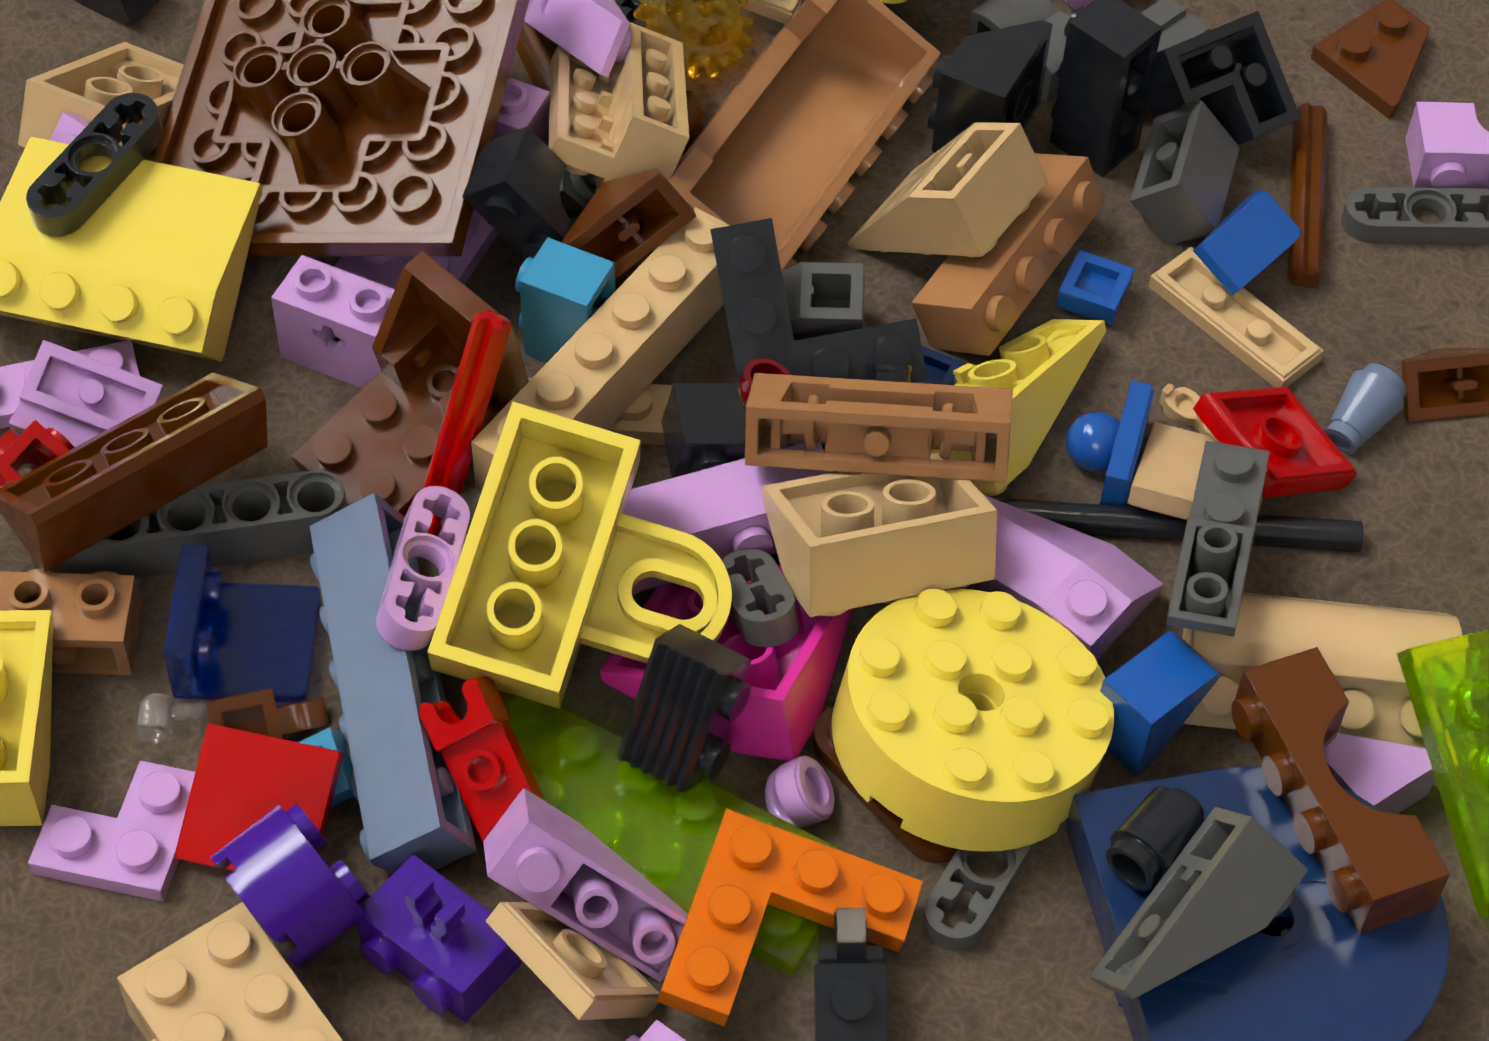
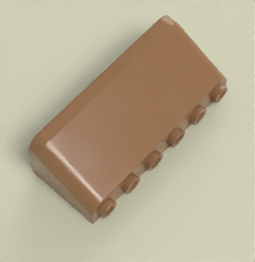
(806, 120)

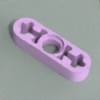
(406, 583)

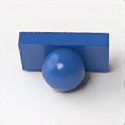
(1103, 443)

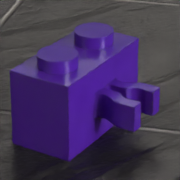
(435, 940)

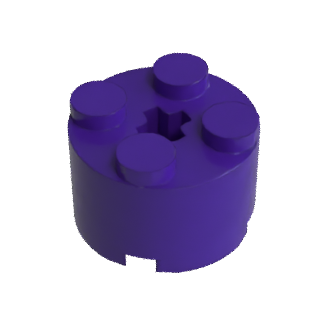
(290, 883)

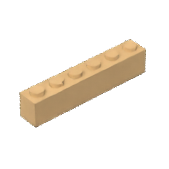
(624, 340)

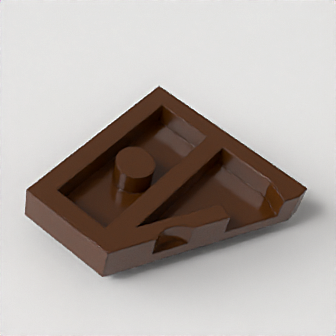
(1375, 54)

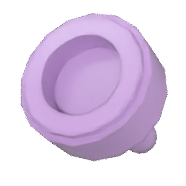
(800, 792)

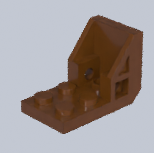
(392, 425)

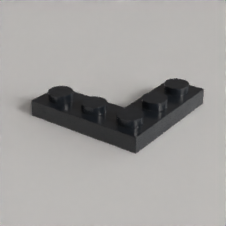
(762, 324)

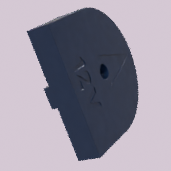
(1288, 982)

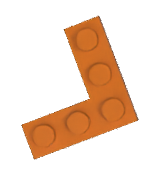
(771, 866)

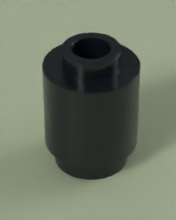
(1154, 836)

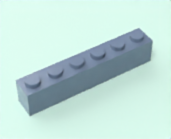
(396, 775)

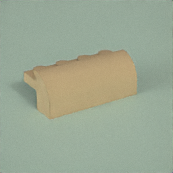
(622, 120)
(1353, 639)

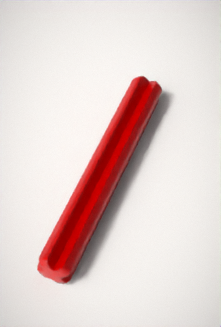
(467, 404)

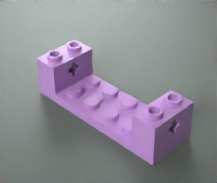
(353, 296)

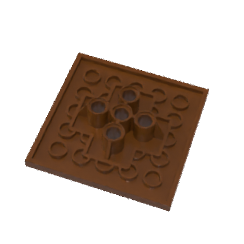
(346, 116)

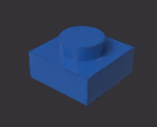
(1095, 287)

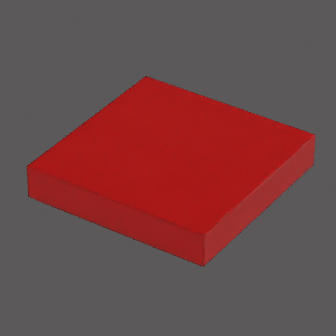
(1276, 421)
(245, 777)

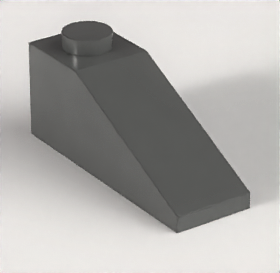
(1210, 898)

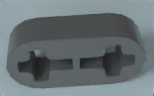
(766, 592)

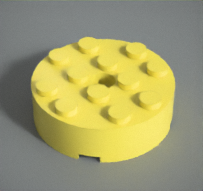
(971, 718)

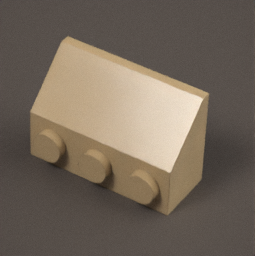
(878, 537)

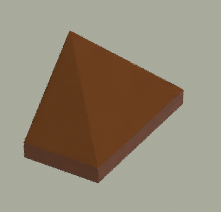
(1446, 383)

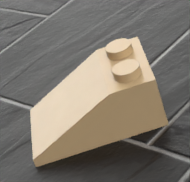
(92, 83)

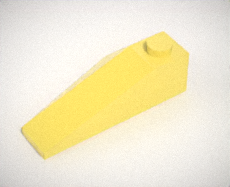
(1042, 373)

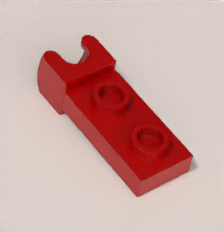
(480, 752)

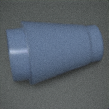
(1365, 406)

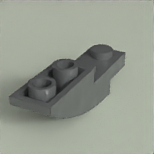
(1218, 539)

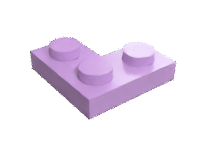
(124, 852)

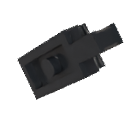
(850, 984)

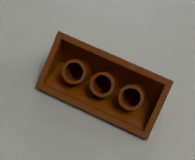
(135, 467)

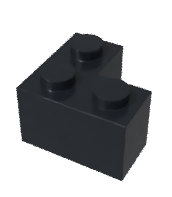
(1233, 76)

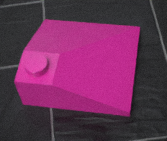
(785, 680)

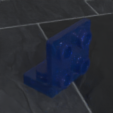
(237, 634)

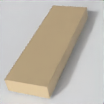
(1236, 321)

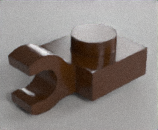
(258, 713)

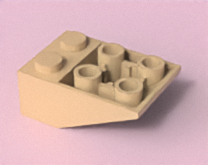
(958, 196)

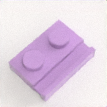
(80, 394)

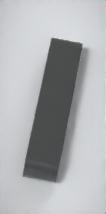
(234, 518)

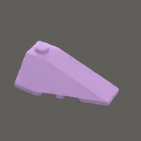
(1068, 576)

